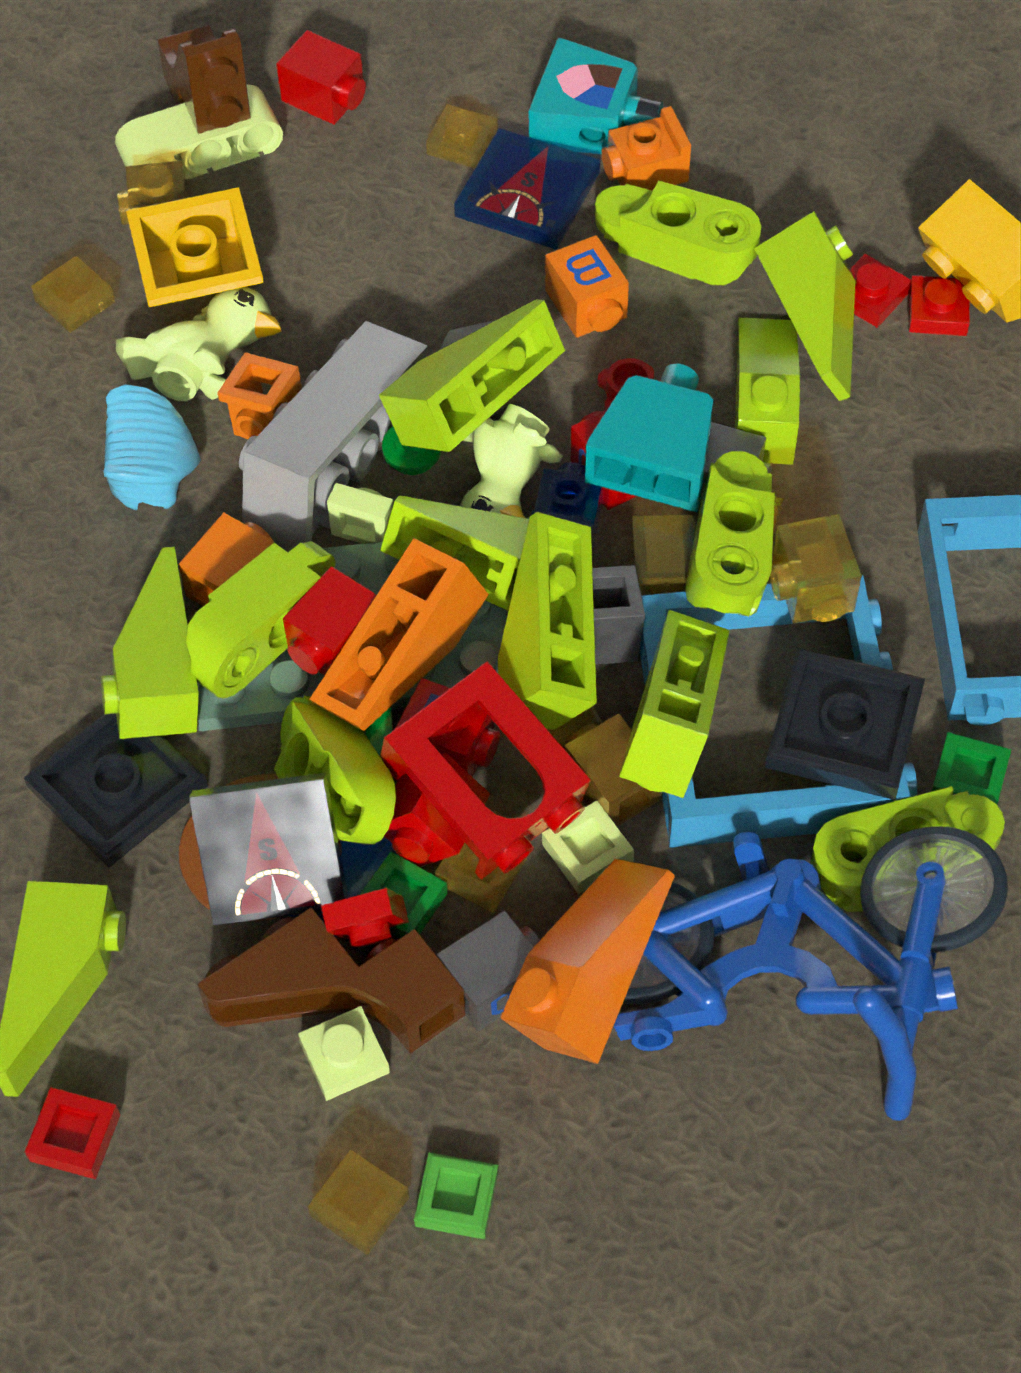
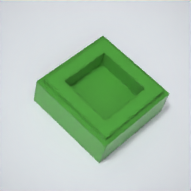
(456, 1195)

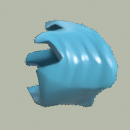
(146, 447)

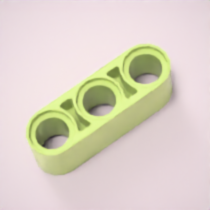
(173, 137)

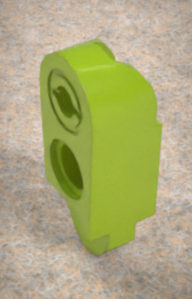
(680, 230)
(733, 536)
(243, 620)
(356, 775)
(870, 829)

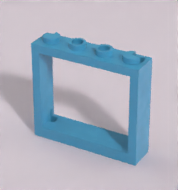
(977, 525)
(777, 812)

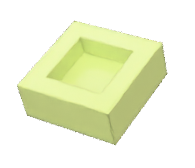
(358, 513)
(587, 847)
(344, 1053)

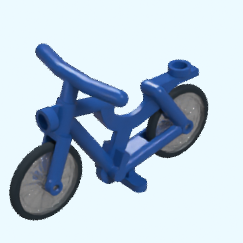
(918, 892)

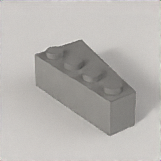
(323, 435)

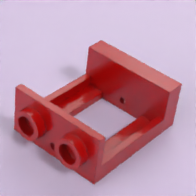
(492, 838)

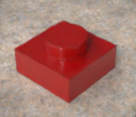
(877, 289)
(938, 306)
(365, 917)
(72, 1133)

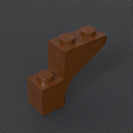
(206, 76)
(309, 973)

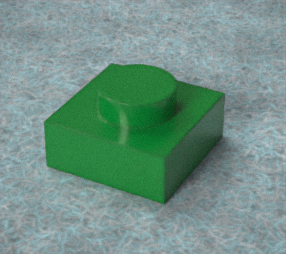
(972, 767)
(418, 887)

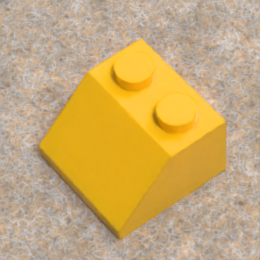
(194, 247)
(979, 247)

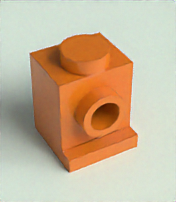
(648, 152)
(244, 395)

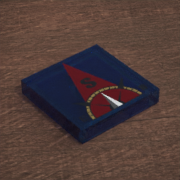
(527, 188)

